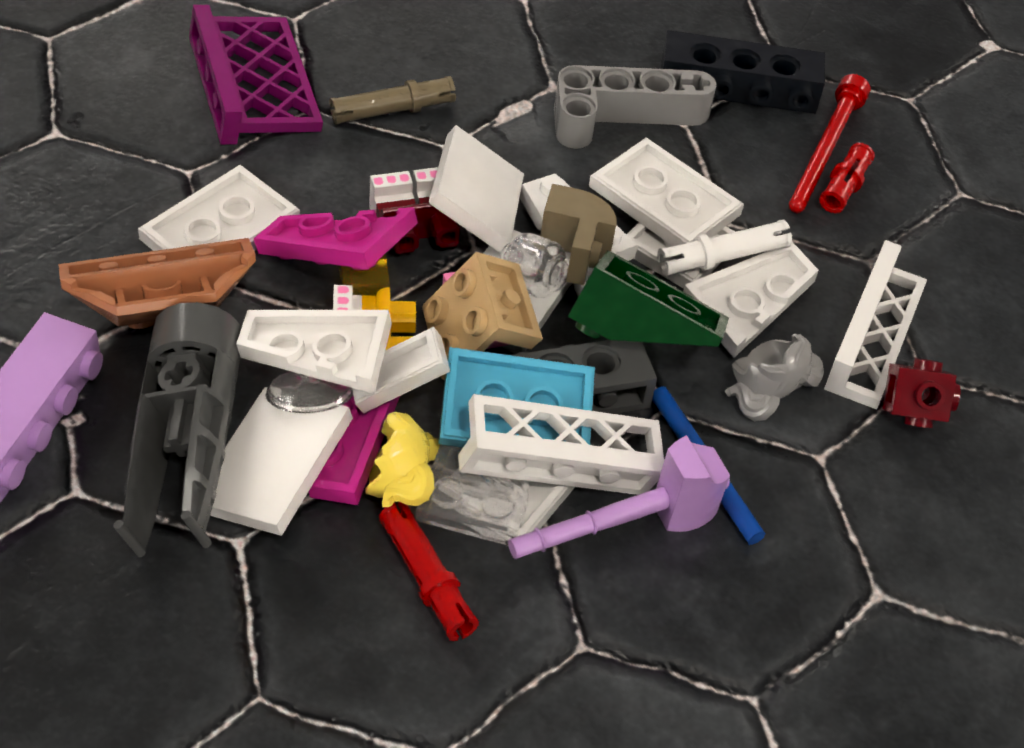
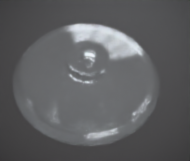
(306, 394)

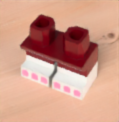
(398, 191)

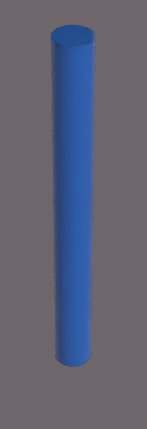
(731, 499)

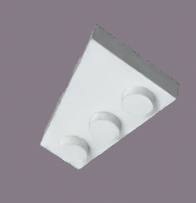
(321, 344)

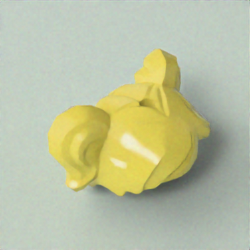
(402, 464)

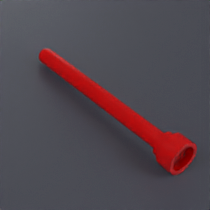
(850, 95)

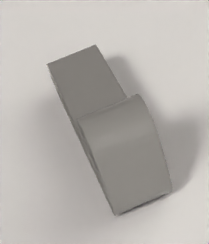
(628, 96)

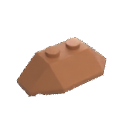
(142, 285)

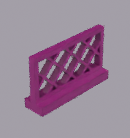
(222, 75)

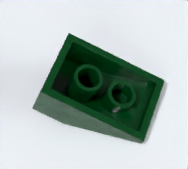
(639, 307)

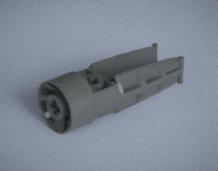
(185, 411)

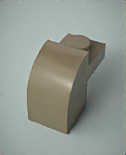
(581, 226)

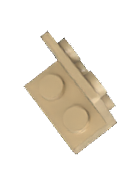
(483, 305)

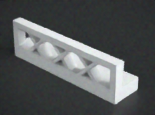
(865, 317)
(557, 461)

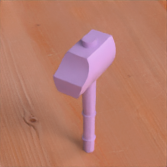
(684, 500)

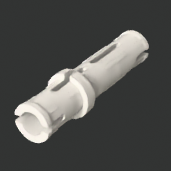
(707, 251)

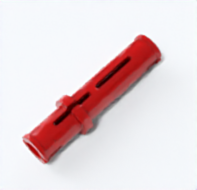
(437, 585)

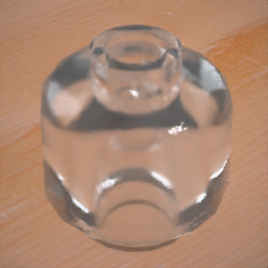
(540, 261)

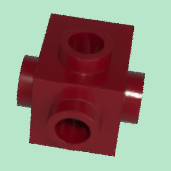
(905, 391)

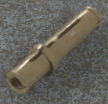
(410, 97)

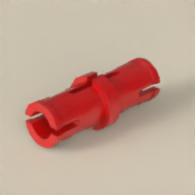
(838, 190)

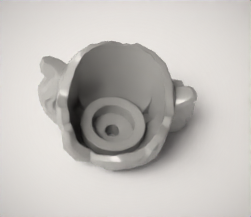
(773, 373)

